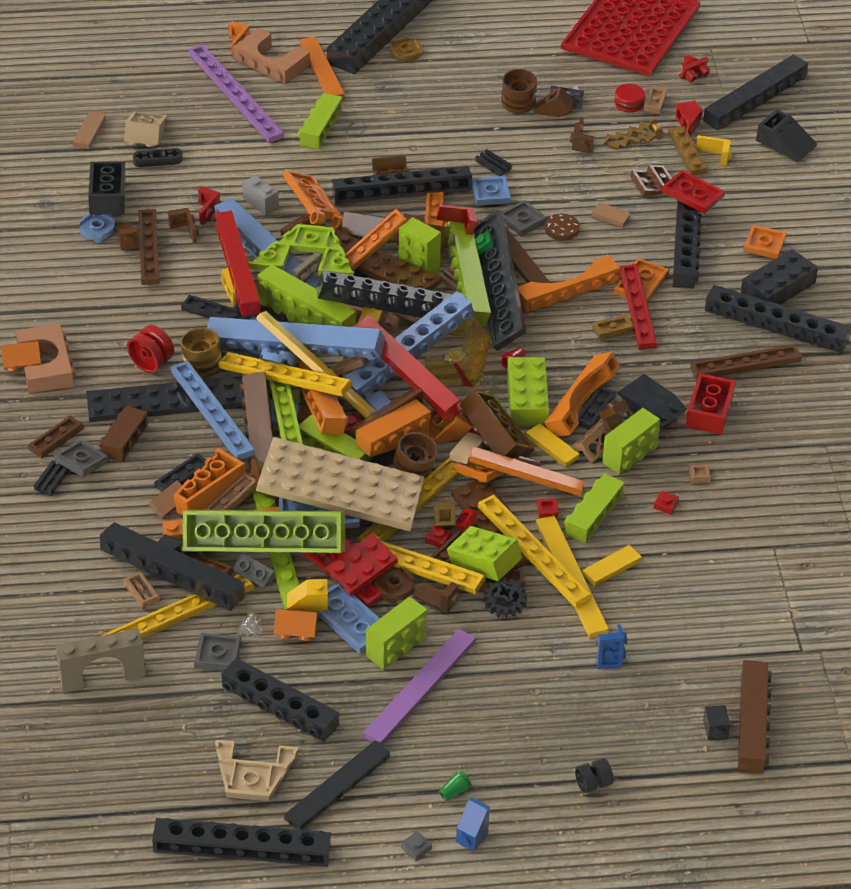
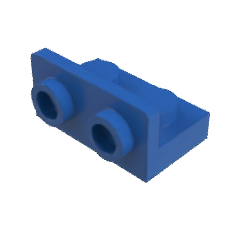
(611, 649)

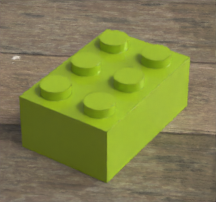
(420, 245)
(631, 441)
(485, 552)
(396, 633)

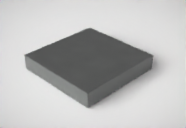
(523, 218)
(81, 458)
(216, 651)

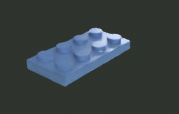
(348, 617)

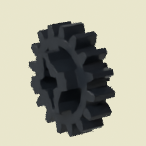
(505, 597)

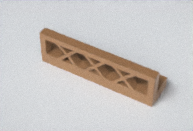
(595, 434)

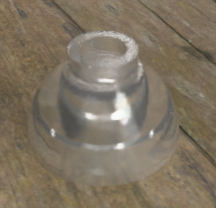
(250, 626)

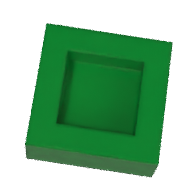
(484, 242)

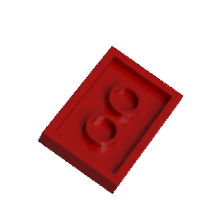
(693, 191)
(361, 564)

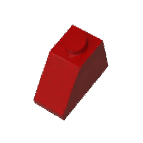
(689, 115)

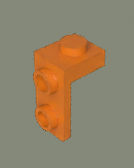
(237, 32)

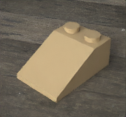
(144, 128)

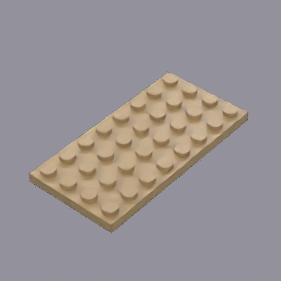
(340, 483)

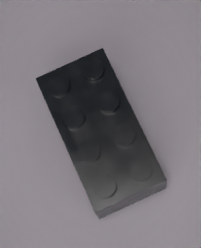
(107, 187)
(781, 278)

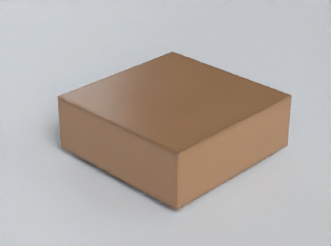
(699, 474)

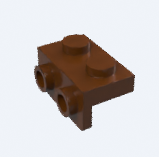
(389, 165)

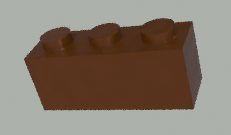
(124, 433)

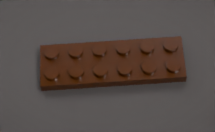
(468, 498)

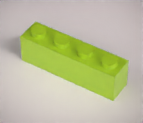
(320, 121)
(335, 443)
(594, 508)

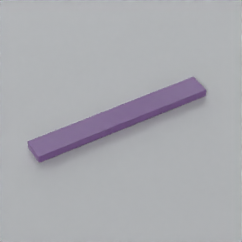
(419, 687)

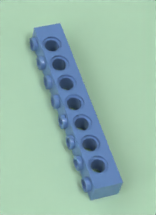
(415, 340)

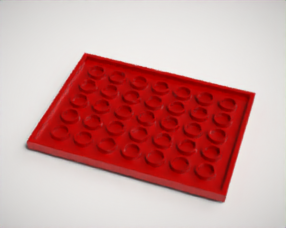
(630, 31)

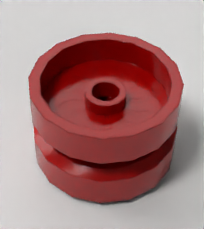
(150, 348)

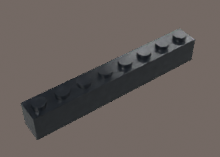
(755, 92)
(172, 566)

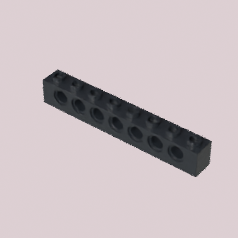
(401, 184)
(686, 246)
(378, 294)
(778, 318)
(241, 842)

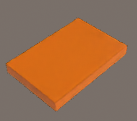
(651, 277)

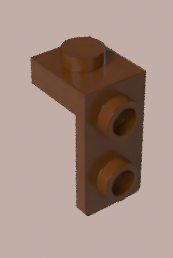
(580, 141)
(182, 218)
(127, 236)
(611, 416)
(437, 598)

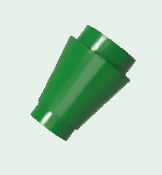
(455, 785)

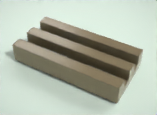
(308, 267)

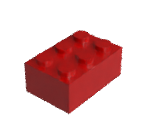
(710, 403)

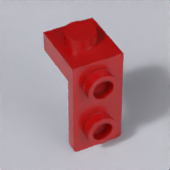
(209, 199)
(458, 214)

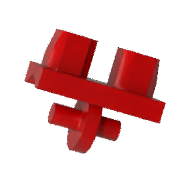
(692, 66)

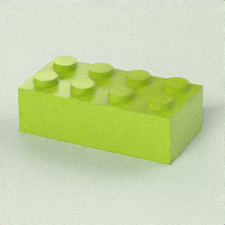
(527, 390)

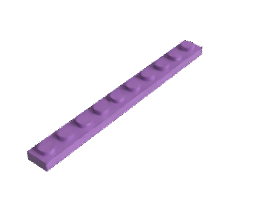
(236, 93)

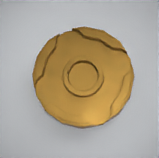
(406, 49)

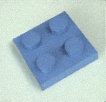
(491, 190)

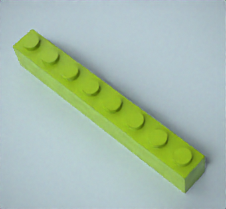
(468, 270)

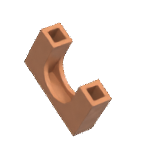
(282, 68)
(55, 373)

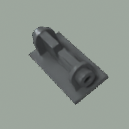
(254, 571)

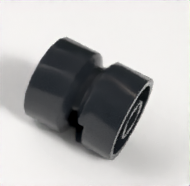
(594, 775)

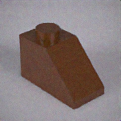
(555, 104)

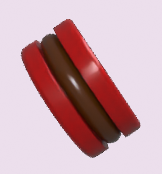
(629, 97)

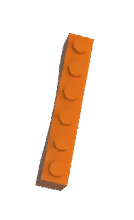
(539, 295)
(597, 372)

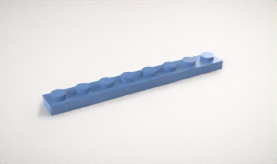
(212, 411)

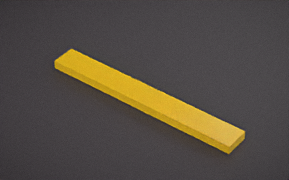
(311, 360)
(286, 374)
(430, 488)
(559, 548)
(535, 551)
(173, 613)

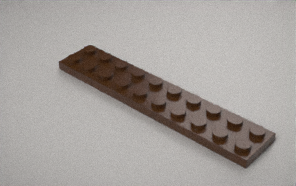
(380, 264)

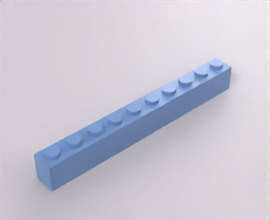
(256, 237)
(316, 338)

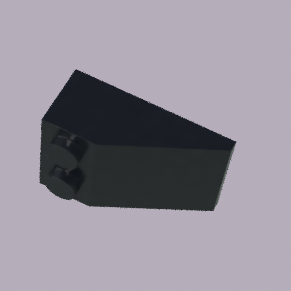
(653, 397)

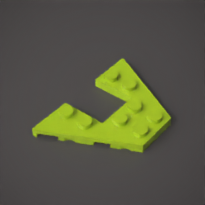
(306, 239)

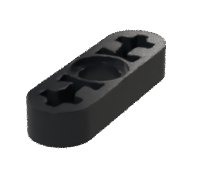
(146, 158)

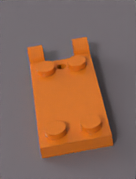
(314, 199)

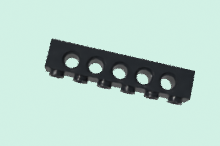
(280, 699)

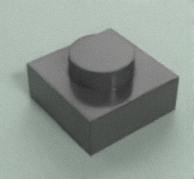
(416, 845)

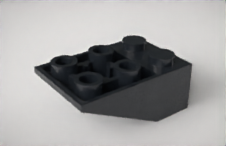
(785, 135)

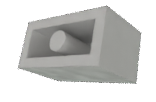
(260, 195)

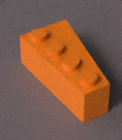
(386, 431)
(209, 482)

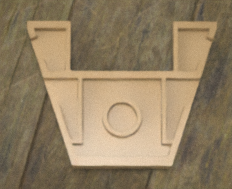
(252, 778)

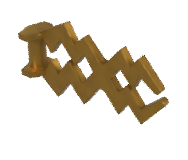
(653, 125)

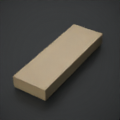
(462, 450)

